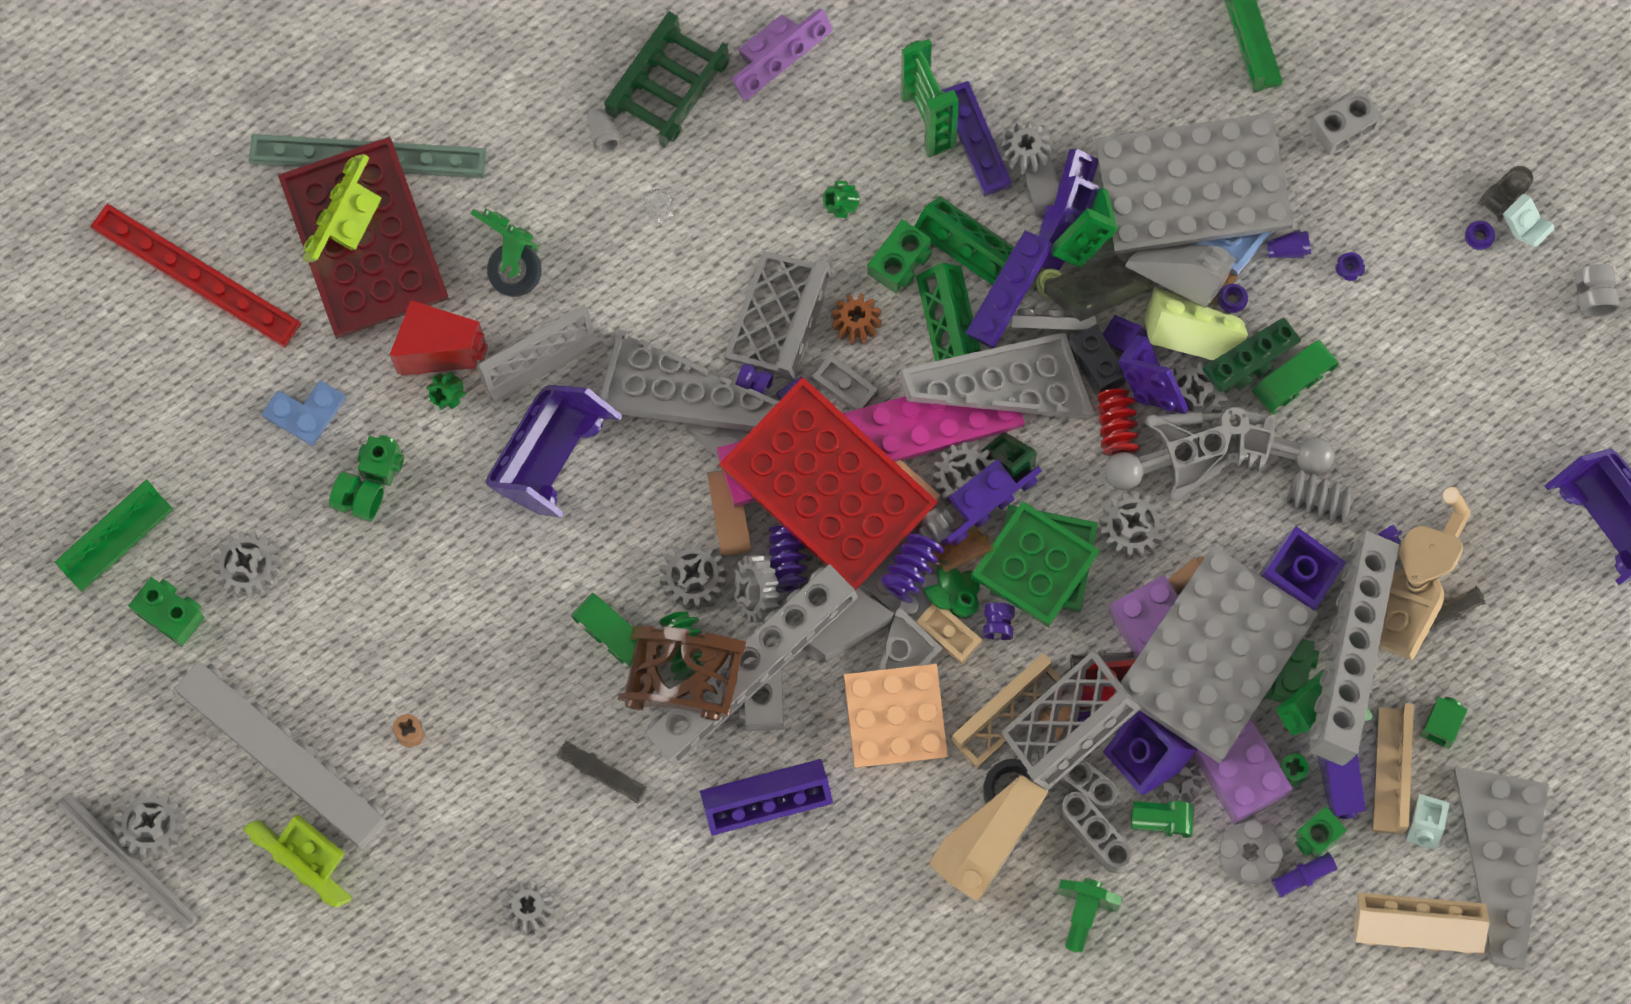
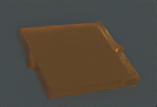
(970, 548)

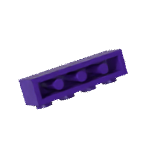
(766, 797)

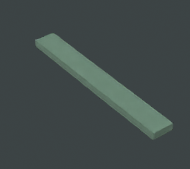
(413, 158)

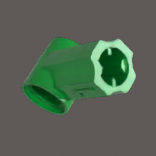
(1170, 818)

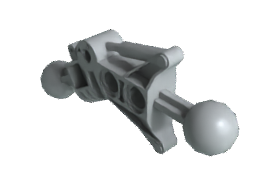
(1252, 444)

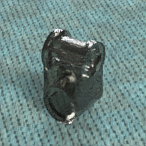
(1504, 193)

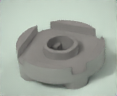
(1268, 852)

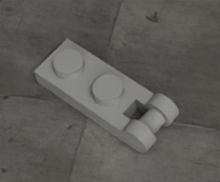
(1054, 320)

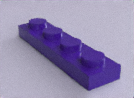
(978, 142)
(1009, 289)

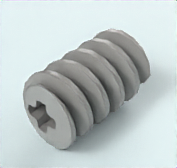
(1320, 496)

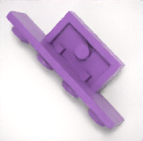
(777, 49)

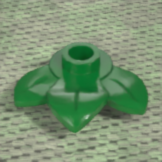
(951, 589)

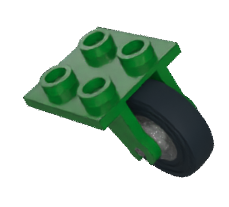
(514, 266)

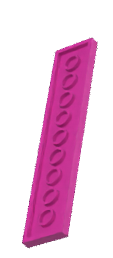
(911, 430)

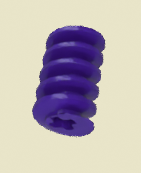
(786, 559)
(909, 565)

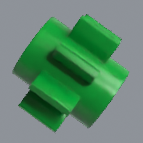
(841, 199)
(446, 390)

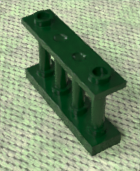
(653, 55)

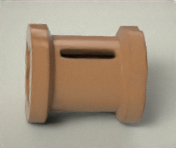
(405, 721)

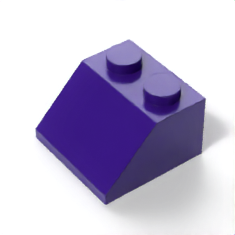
(1302, 568)
(1147, 752)

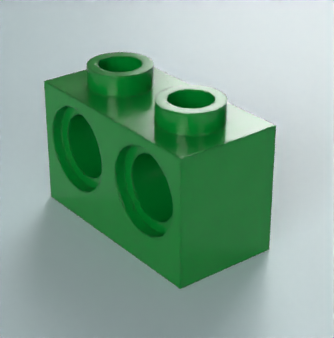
(893, 254)

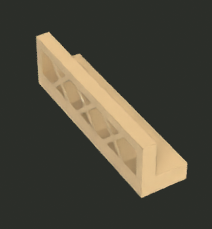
(997, 705)
(1393, 769)

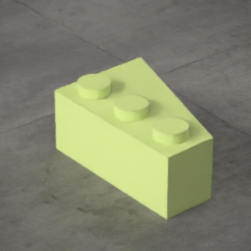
(1190, 328)

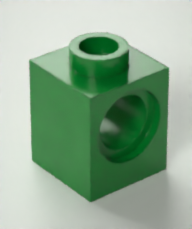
(1444, 721)
(1328, 824)

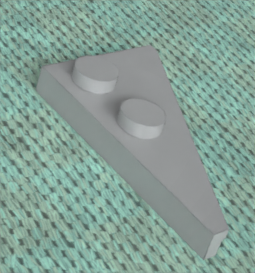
(907, 644)

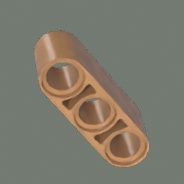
(729, 520)

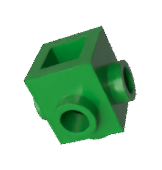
(380, 459)

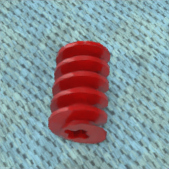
(1116, 422)

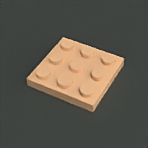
(895, 715)

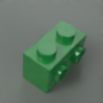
(167, 611)

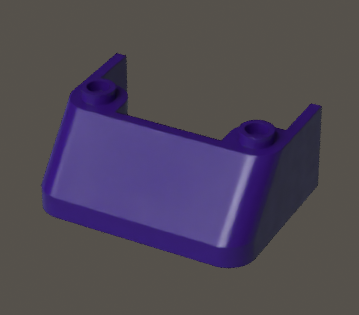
(544, 444)
(1604, 488)

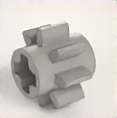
(936, 525)

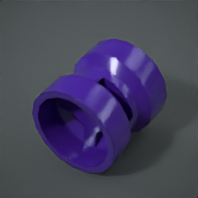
(751, 379)
(998, 620)

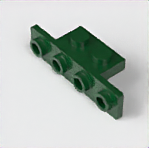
(1251, 357)

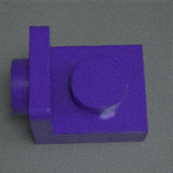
(1122, 332)

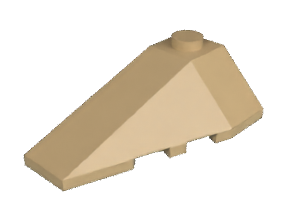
(981, 845)

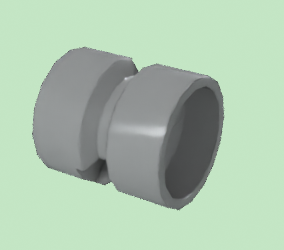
(1597, 294)

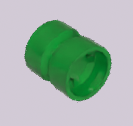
(366, 499)

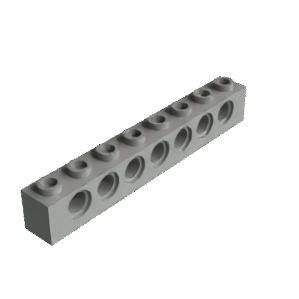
(1353, 648)
(770, 660)

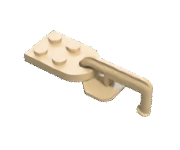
(1425, 557)

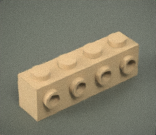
(1421, 923)

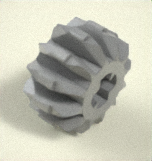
(1022, 157)
(541, 905)

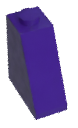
(1343, 787)

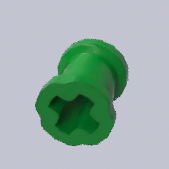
(1302, 768)

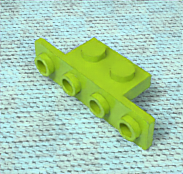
(347, 213)
(305, 854)

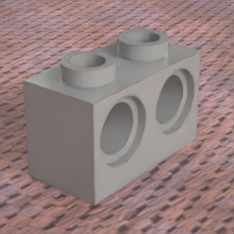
(1350, 126)

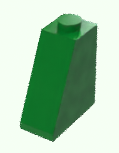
(1298, 710)

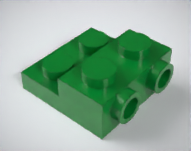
(1295, 672)

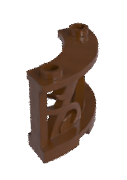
(645, 677)

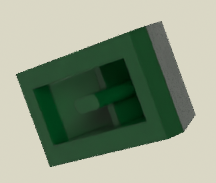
(1012, 454)

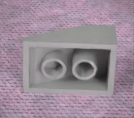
(1186, 269)

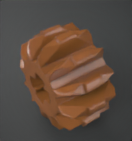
(866, 324)

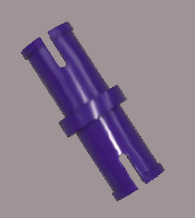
(1304, 874)

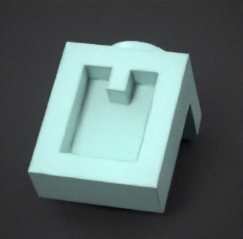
(1526, 222)
(1428, 822)

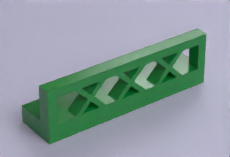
(1254, 44)
(964, 245)
(957, 313)
(113, 535)

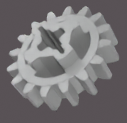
(1206, 391)
(954, 470)
(1143, 531)
(256, 557)
(681, 567)
(755, 588)
(157, 816)

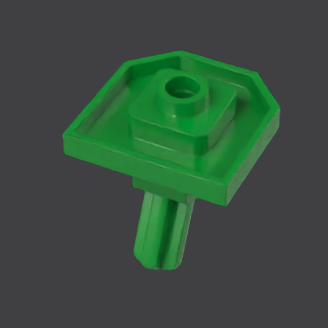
(1088, 897)

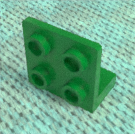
(1087, 232)

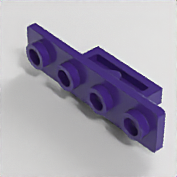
(982, 494)

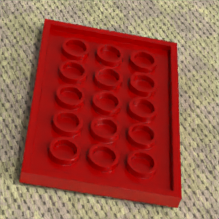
(828, 483)

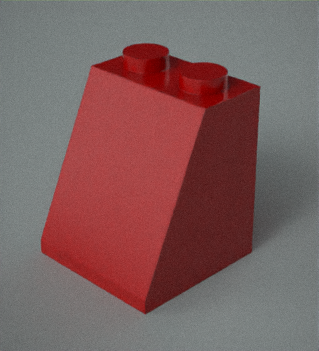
(436, 341)

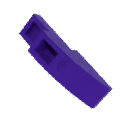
(1072, 199)

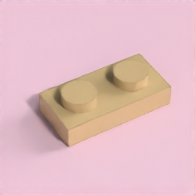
(949, 633)

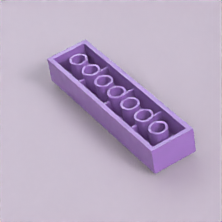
(1249, 773)

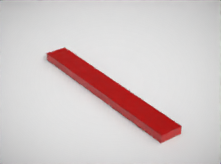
(195, 275)

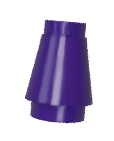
(1290, 245)

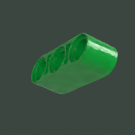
(1293, 376)
(606, 627)

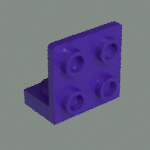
(1149, 380)

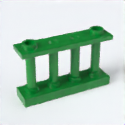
(935, 106)

